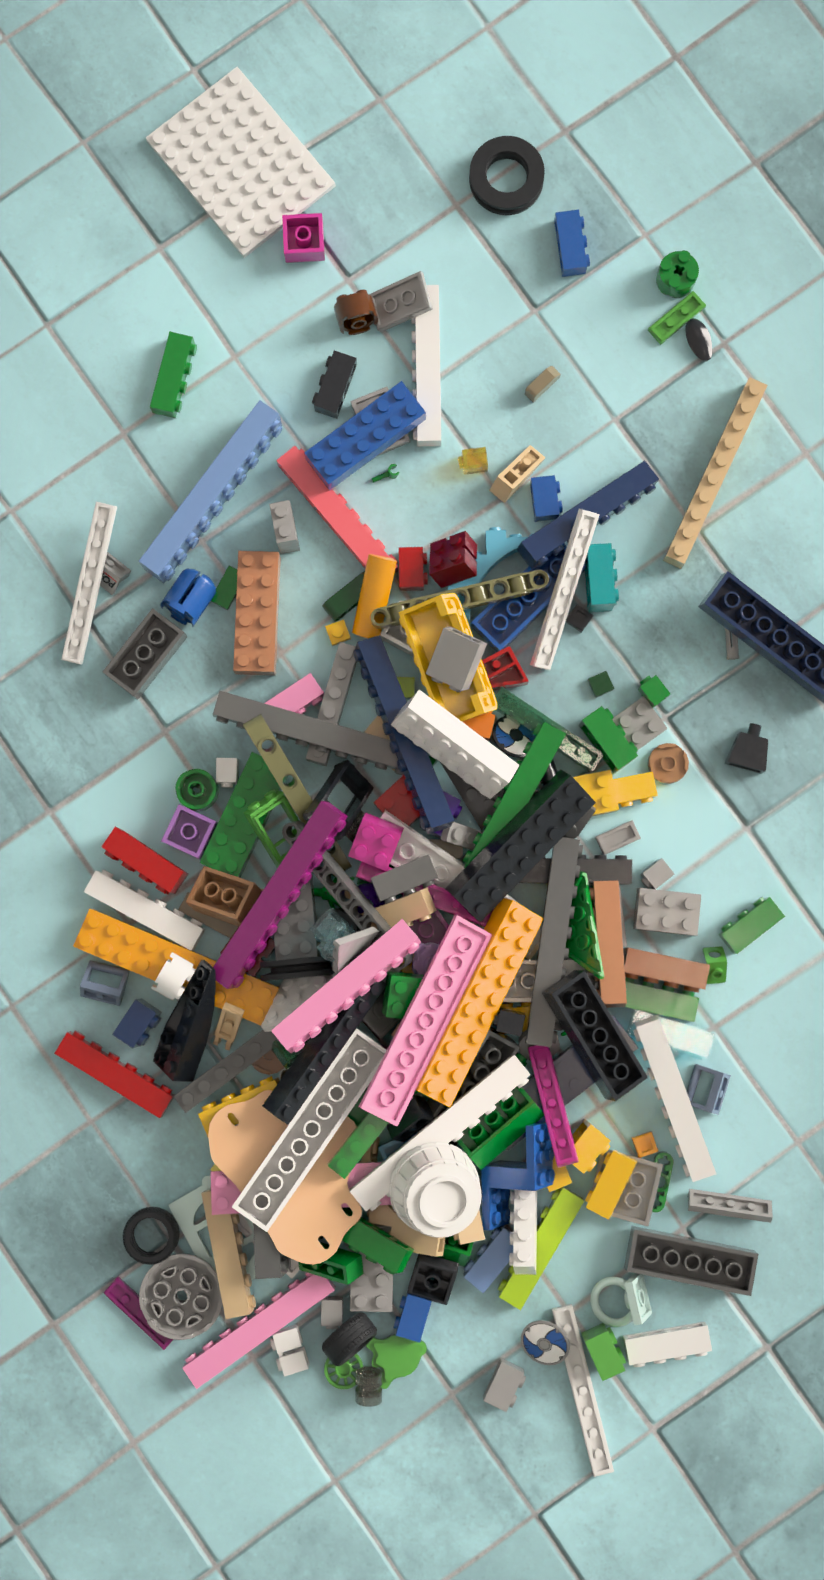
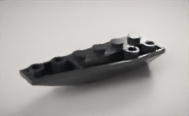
(188, 1027)

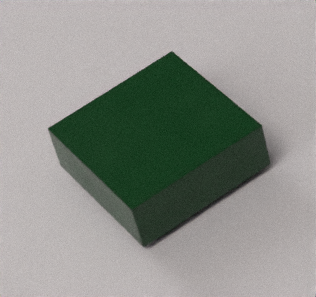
(601, 684)

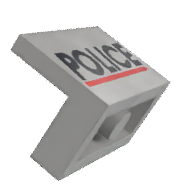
(113, 574)

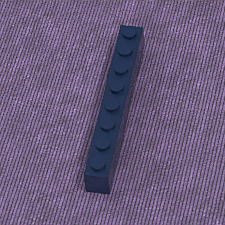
(604, 502)

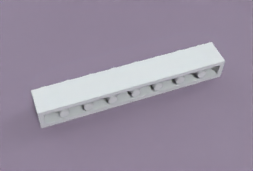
(428, 371)
(675, 1098)

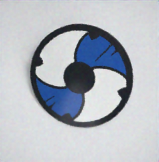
(510, 737)

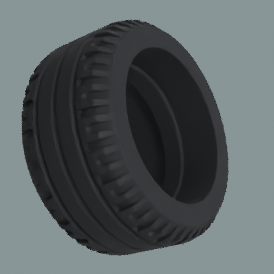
(129, 1239)
(349, 1339)

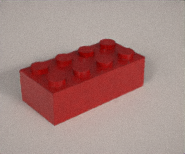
(143, 859)

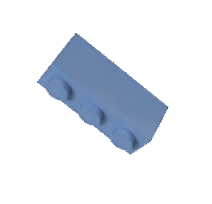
(490, 1260)

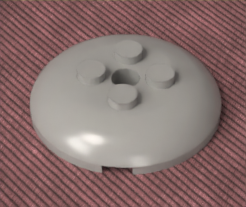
(177, 1317)

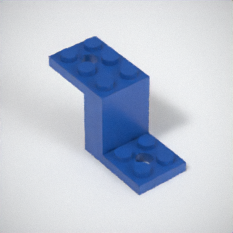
(505, 1175)

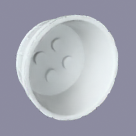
(435, 1189)

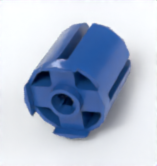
(189, 596)

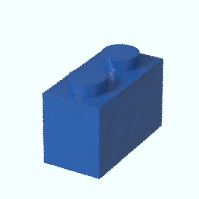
(545, 498)
(412, 1318)

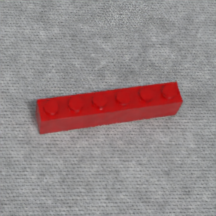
(115, 1074)

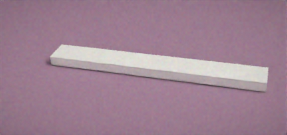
(89, 583)
(564, 589)
(584, 1393)

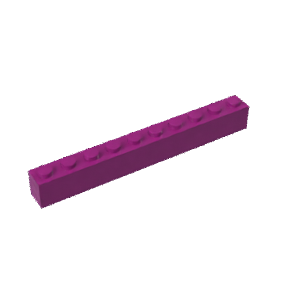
(279, 894)

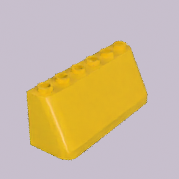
(423, 629)

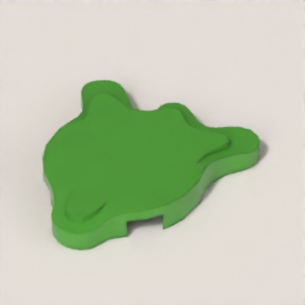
(395, 1356)

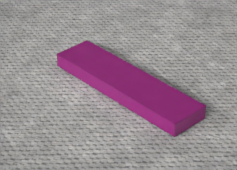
(128, 1301)

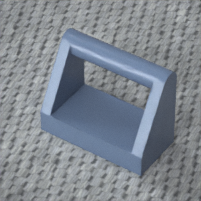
(102, 992)
(717, 1090)

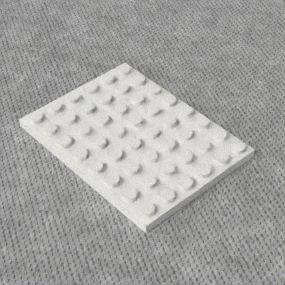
(240, 161)

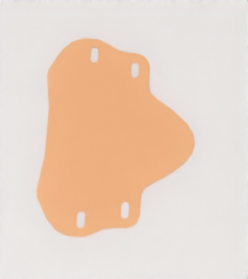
(317, 1201)

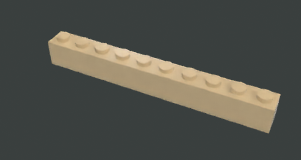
(715, 473)

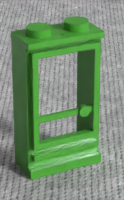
(258, 809)

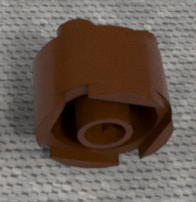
(355, 312)

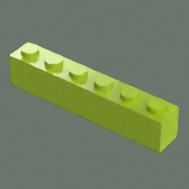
(550, 1232)

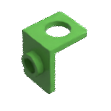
(718, 965)

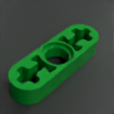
(667, 1167)

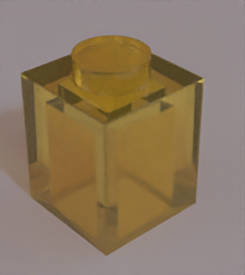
(473, 460)

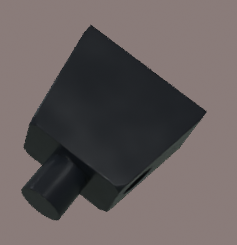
(749, 750)

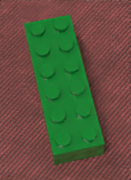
(234, 836)

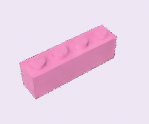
(299, 695)

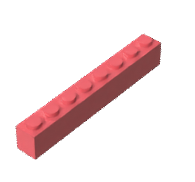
(331, 507)

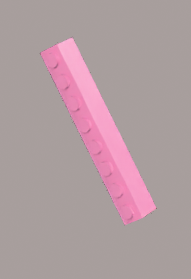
(346, 987)
(257, 1328)

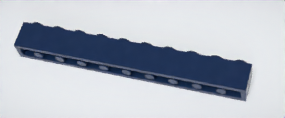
(412, 759)

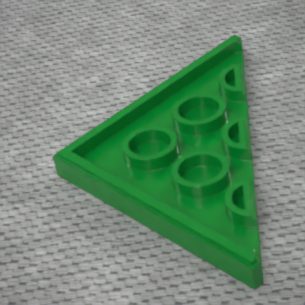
(584, 940)

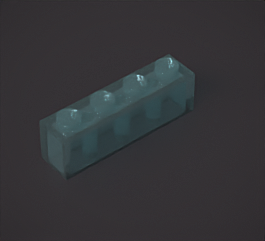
(679, 1036)

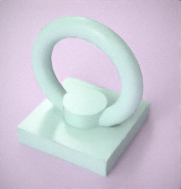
(635, 1299)

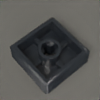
(437, 1289)

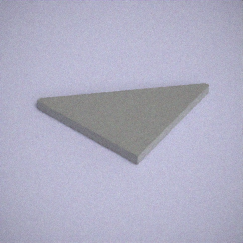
(351, 947)

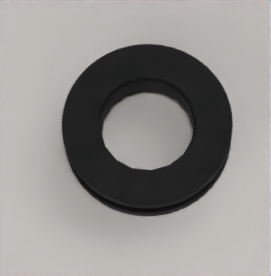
(506, 148)
(296, 968)

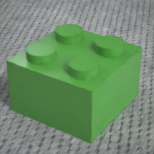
(605, 1356)

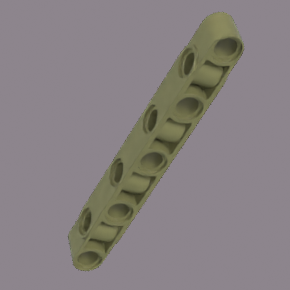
(475, 595)
(281, 767)

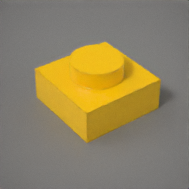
(338, 632)

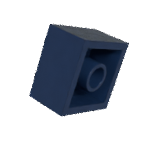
(137, 1023)

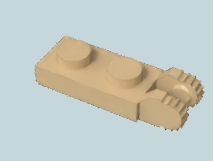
(228, 1024)

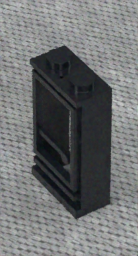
(357, 785)

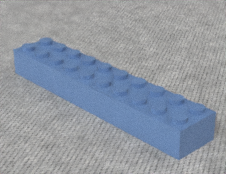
(211, 492)

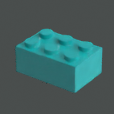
(601, 578)

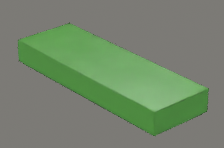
(676, 317)

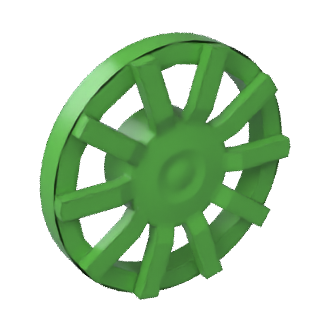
(342, 1372)

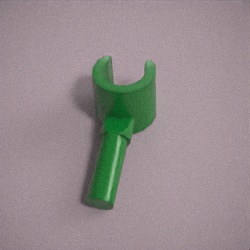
(388, 473)

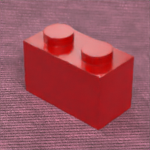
(411, 569)

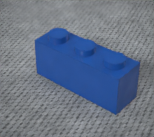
(571, 243)

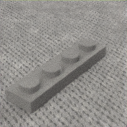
(730, 1205)

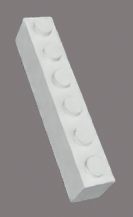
(144, 910)

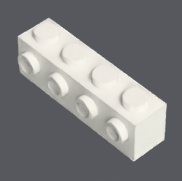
(525, 1232)

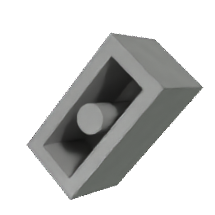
(504, 1385)

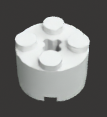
(173, 976)

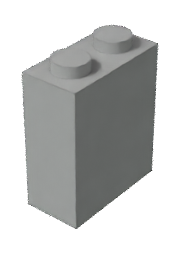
(284, 527)
(456, 659)

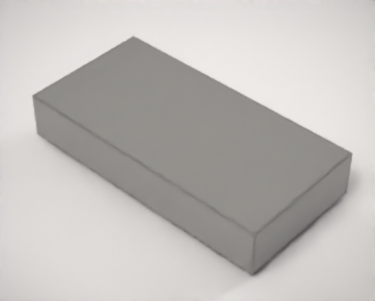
(617, 837)

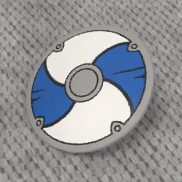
(545, 1342)

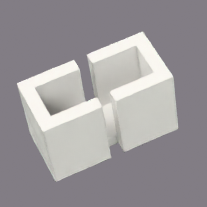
(293, 1360)

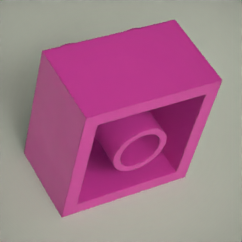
(303, 237)
(376, 841)

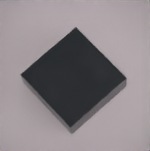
(579, 618)

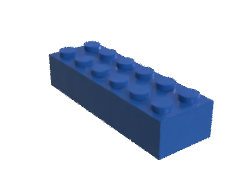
(365, 435)
(506, 620)

